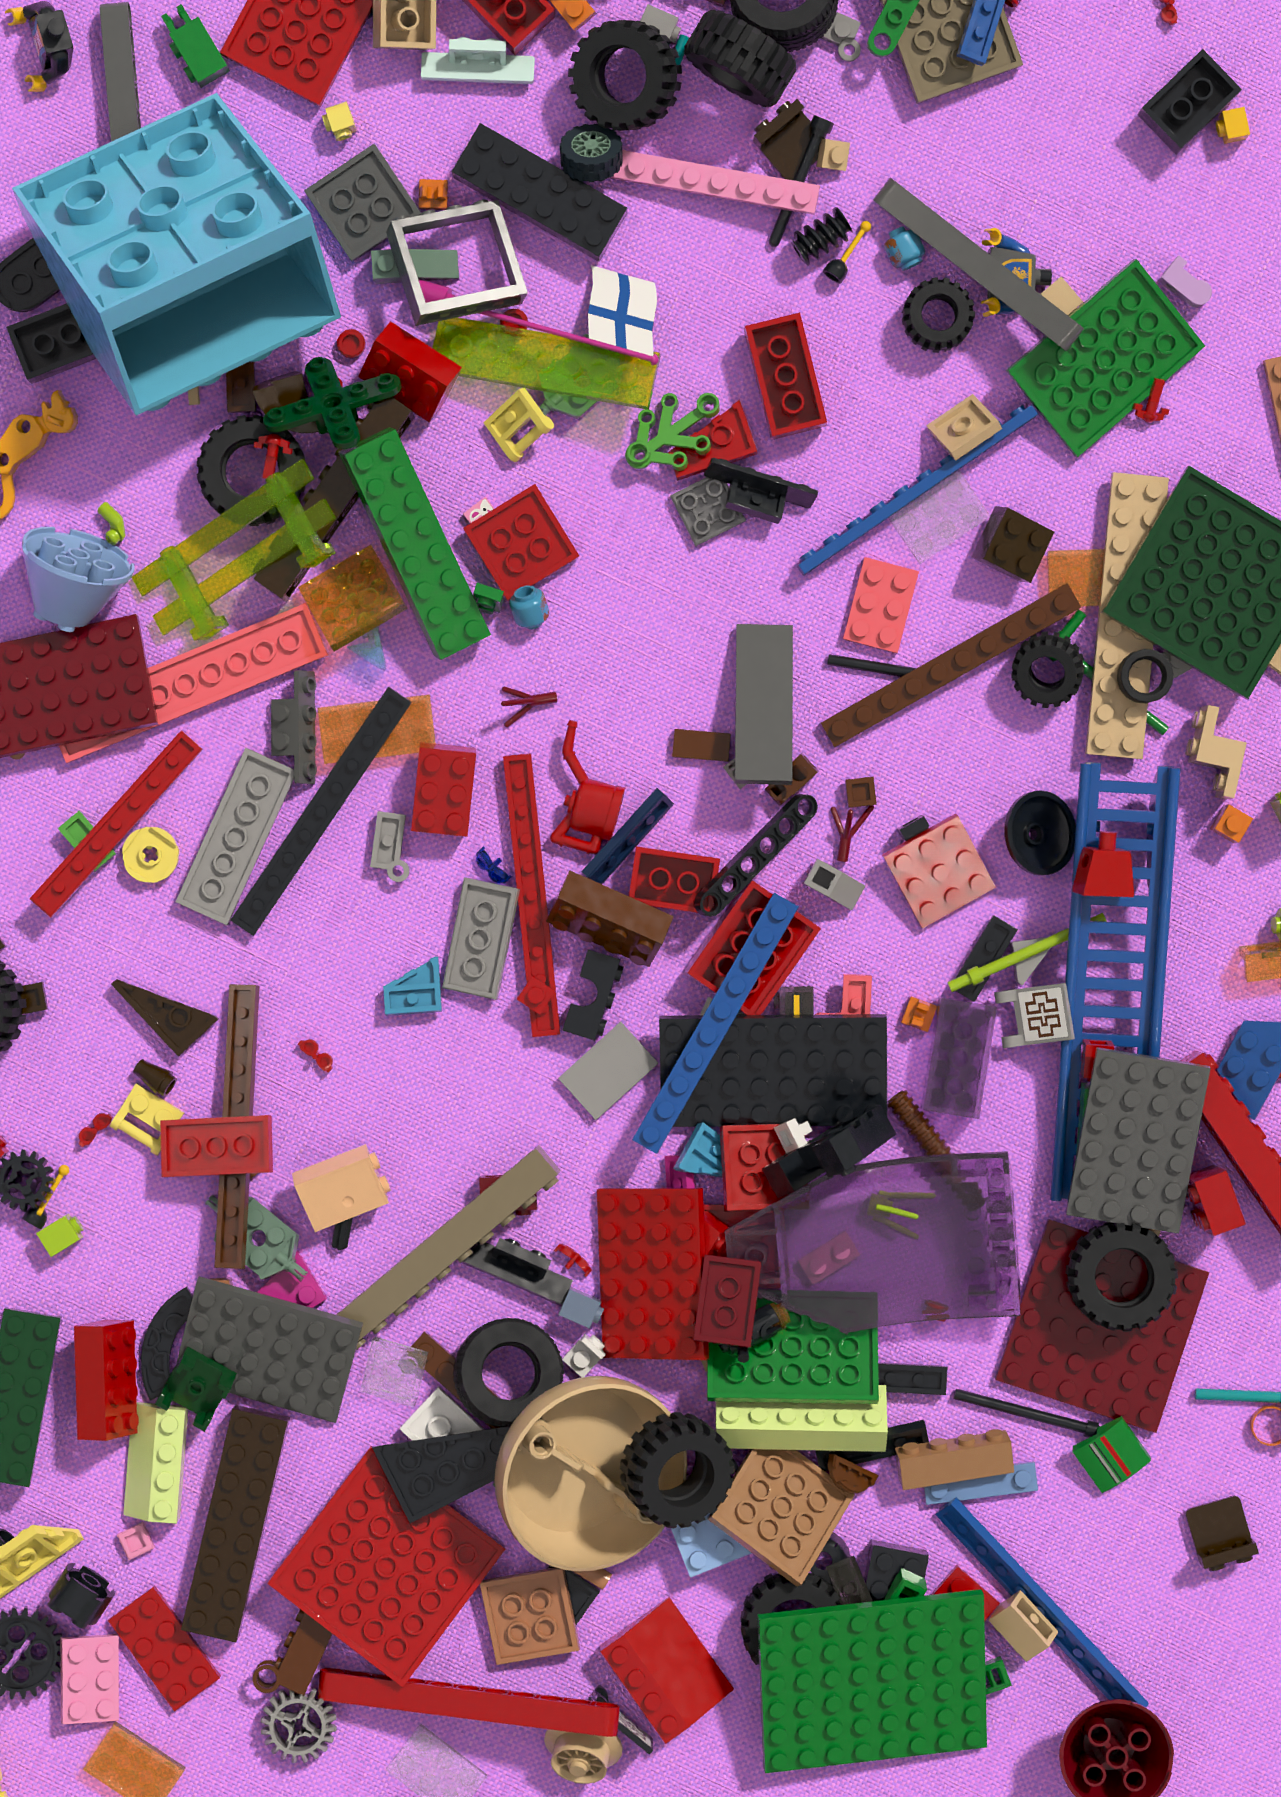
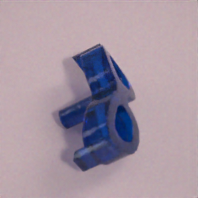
(485, 863)

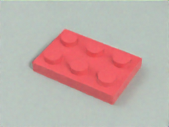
(880, 605)

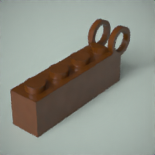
(300, 1660)

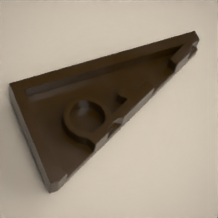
(173, 1021)

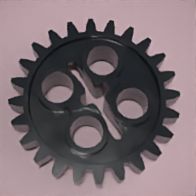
(39, 1668)

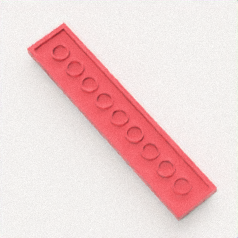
(222, 670)

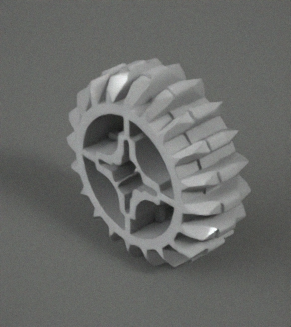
(310, 1729)

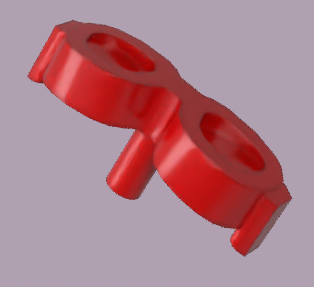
(1169, 13)
(311, 1048)
(88, 1133)
(575, 1257)

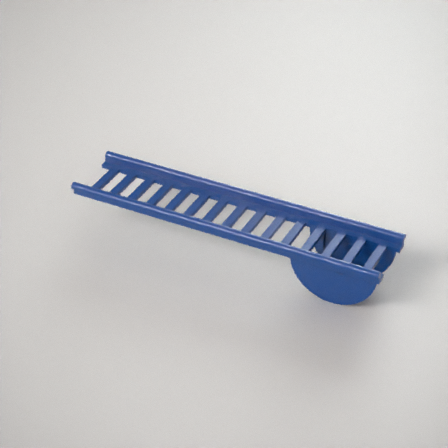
(1160, 849)

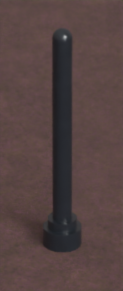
(819, 130)

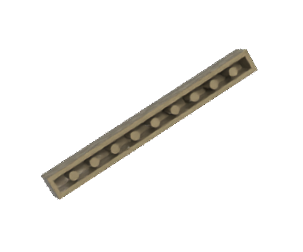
(452, 1242)

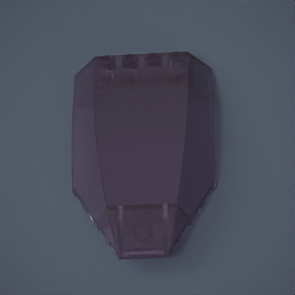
(867, 1268)

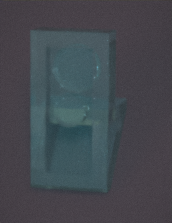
(372, 650)

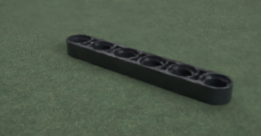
(758, 858)

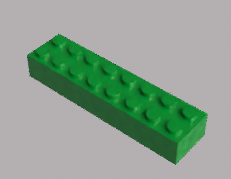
(414, 543)

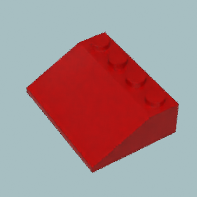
(728, 937)
(666, 1669)

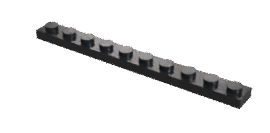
(321, 811)

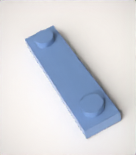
(1022, 1480)

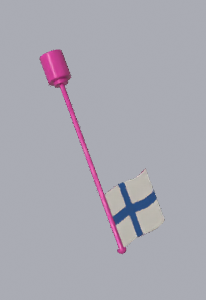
(618, 313)

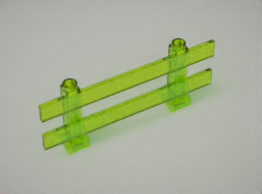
(196, 598)

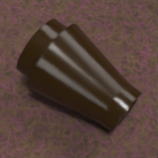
(156, 1078)

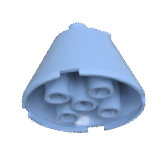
(72, 575)

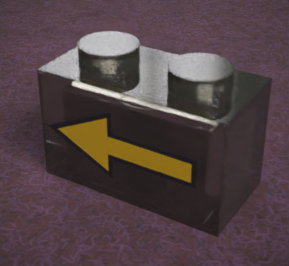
(794, 1000)

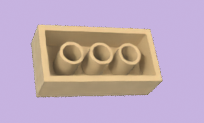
(404, 24)

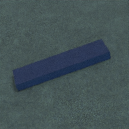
(628, 837)

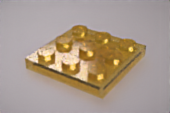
(352, 598)

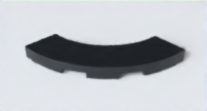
(159, 1341)

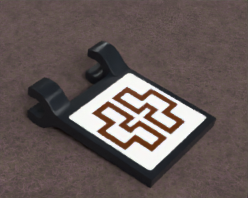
(626, 1726)

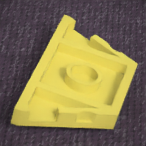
(33, 1551)

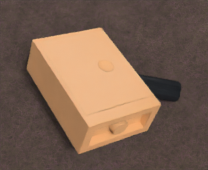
(341, 1190)

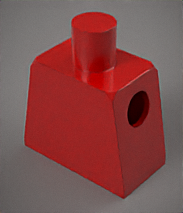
(1104, 869)

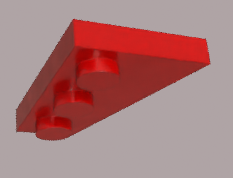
(729, 440)

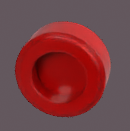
(351, 343)

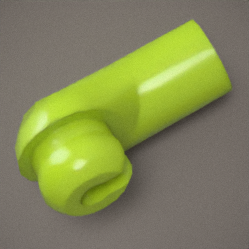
(116, 522)

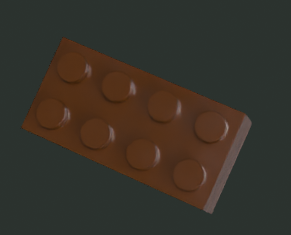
(609, 919)

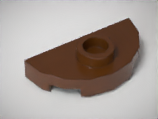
(849, 1476)

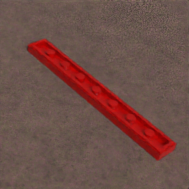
(116, 824)

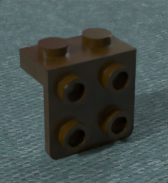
(785, 138)
(1220, 1533)

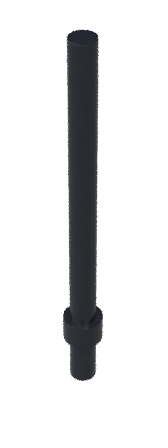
(1088, 1428)

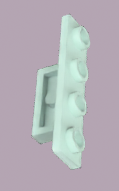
(477, 62)

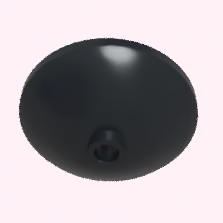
(1050, 828)

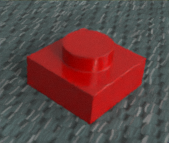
(536, 995)

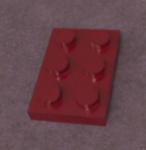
(727, 1301)

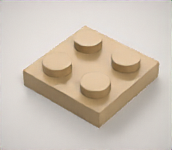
(964, 427)

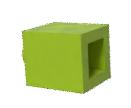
(60, 1234)

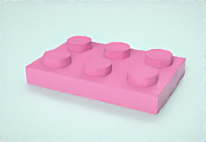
(89, 1678)

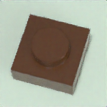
(860, 792)

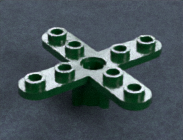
(332, 405)

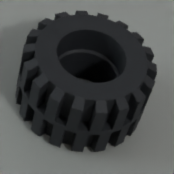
(947, 292)
(1041, 691)

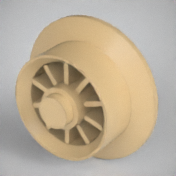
(582, 1756)

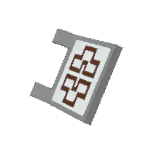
(1040, 1014)

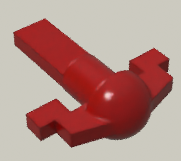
(1149, 414)
(273, 442)

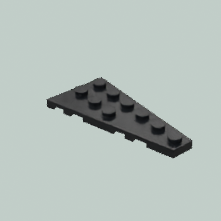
(439, 1469)

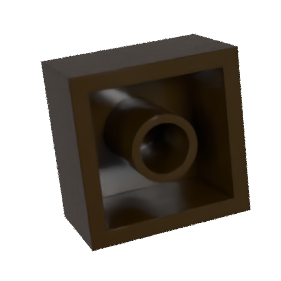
(1013, 544)

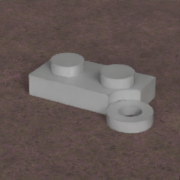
(843, 34)
(388, 844)

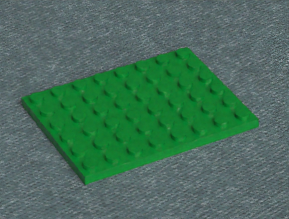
(872, 1680)

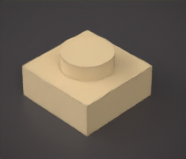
(833, 154)

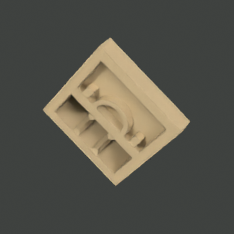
(1216, 752)

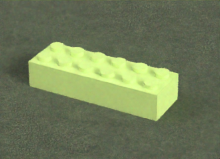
(804, 1425)

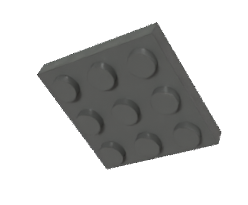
(361, 201)

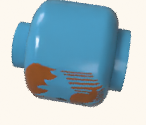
(904, 248)
(529, 607)

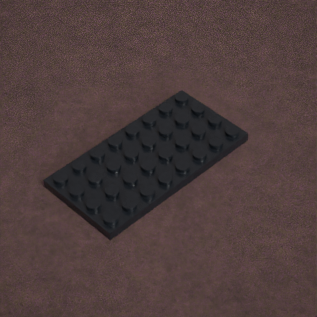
(783, 1069)

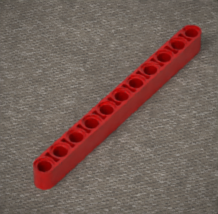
(469, 1702)

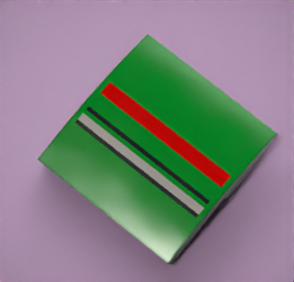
(1111, 1454)

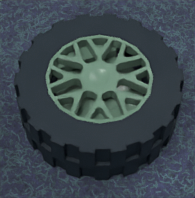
(591, 153)

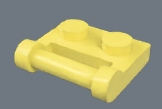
(511, 418)
(150, 1110)

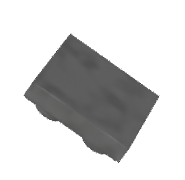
(704, 510)

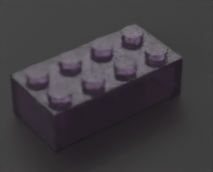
(958, 1058)

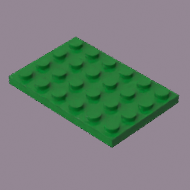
(1125, 344)
(799, 1366)

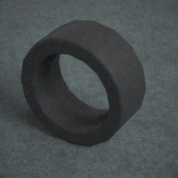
(1166, 679)

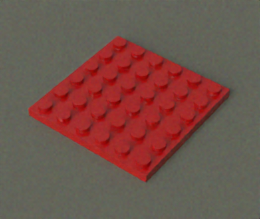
(382, 1580)

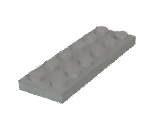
(236, 836)

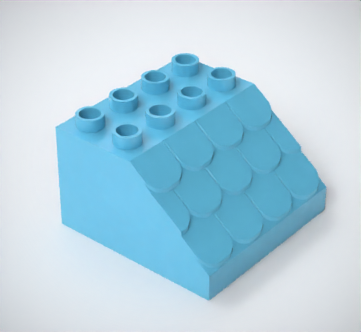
(179, 253)

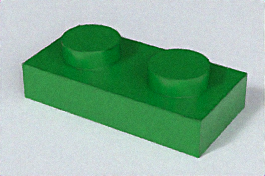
(488, 598)

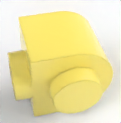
(339, 121)

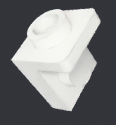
(584, 1354)

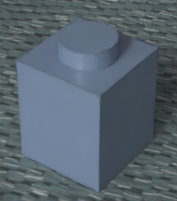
(581, 1308)

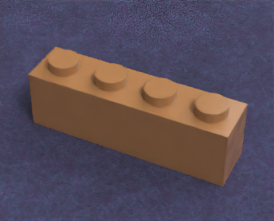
(954, 1459)

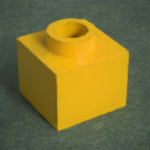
(1233, 125)

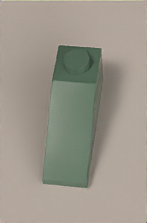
(428, 264)

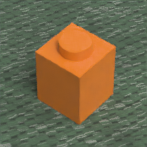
(1231, 823)

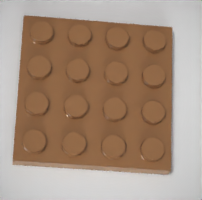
(782, 1510)

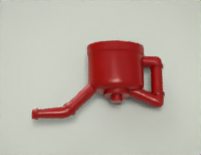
(591, 808)

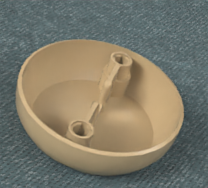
(563, 1474)

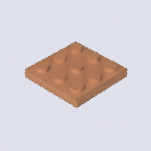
(530, 1615)

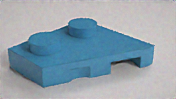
(415, 992)
(701, 1153)

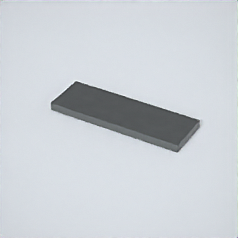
(764, 704)

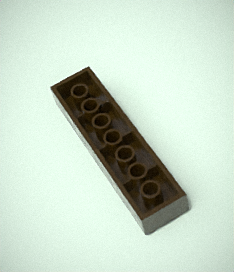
(337, 488)
(235, 1523)

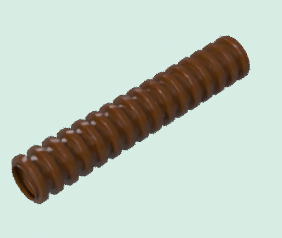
(917, 1124)

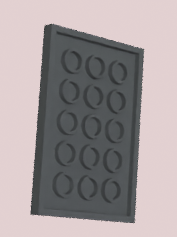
(1137, 1140)
(275, 1346)

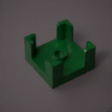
(196, 1385)

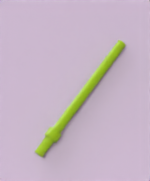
(975, 975)

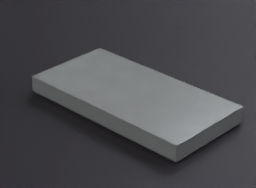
(481, 938)

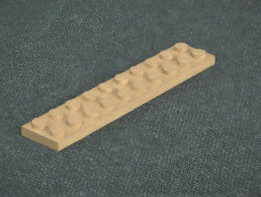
(1114, 721)

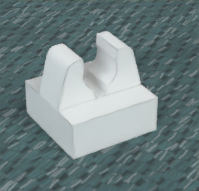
(792, 1135)

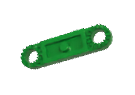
(891, 24)

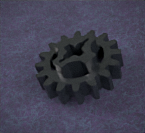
(34, 1176)

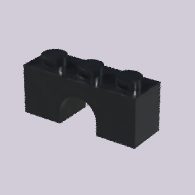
(587, 1019)

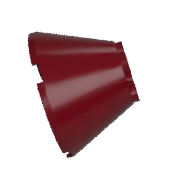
(1116, 1751)

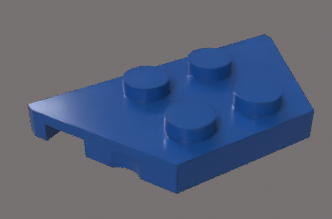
(1253, 1063)

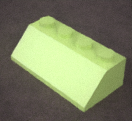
(156, 1464)

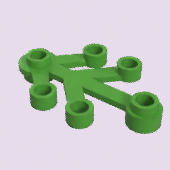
(670, 434)

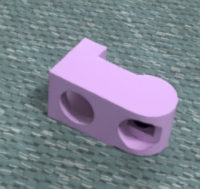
(1184, 285)

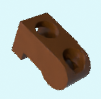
(802, 772)

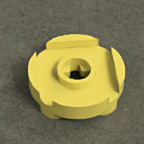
(167, 854)

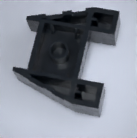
(830, 1152)

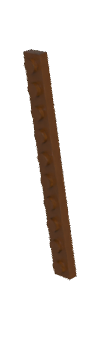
(950, 664)
(237, 1101)

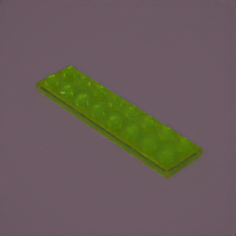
(545, 362)

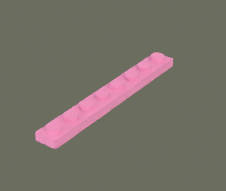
(718, 182)

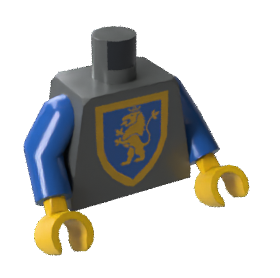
(1019, 261)

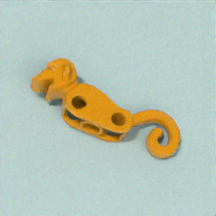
(22, 445)

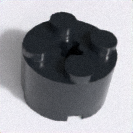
(80, 1595)

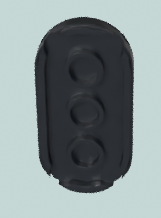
(26, 279)

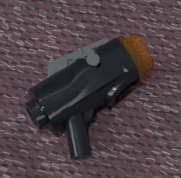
(767, 1322)

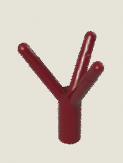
(530, 700)
(846, 834)

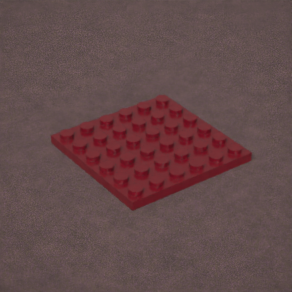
(1084, 1364)

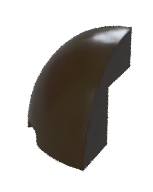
(281, 392)

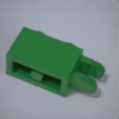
(196, 48)

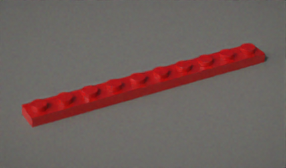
(531, 882)

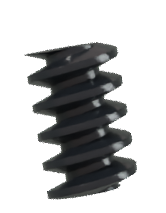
(821, 235)

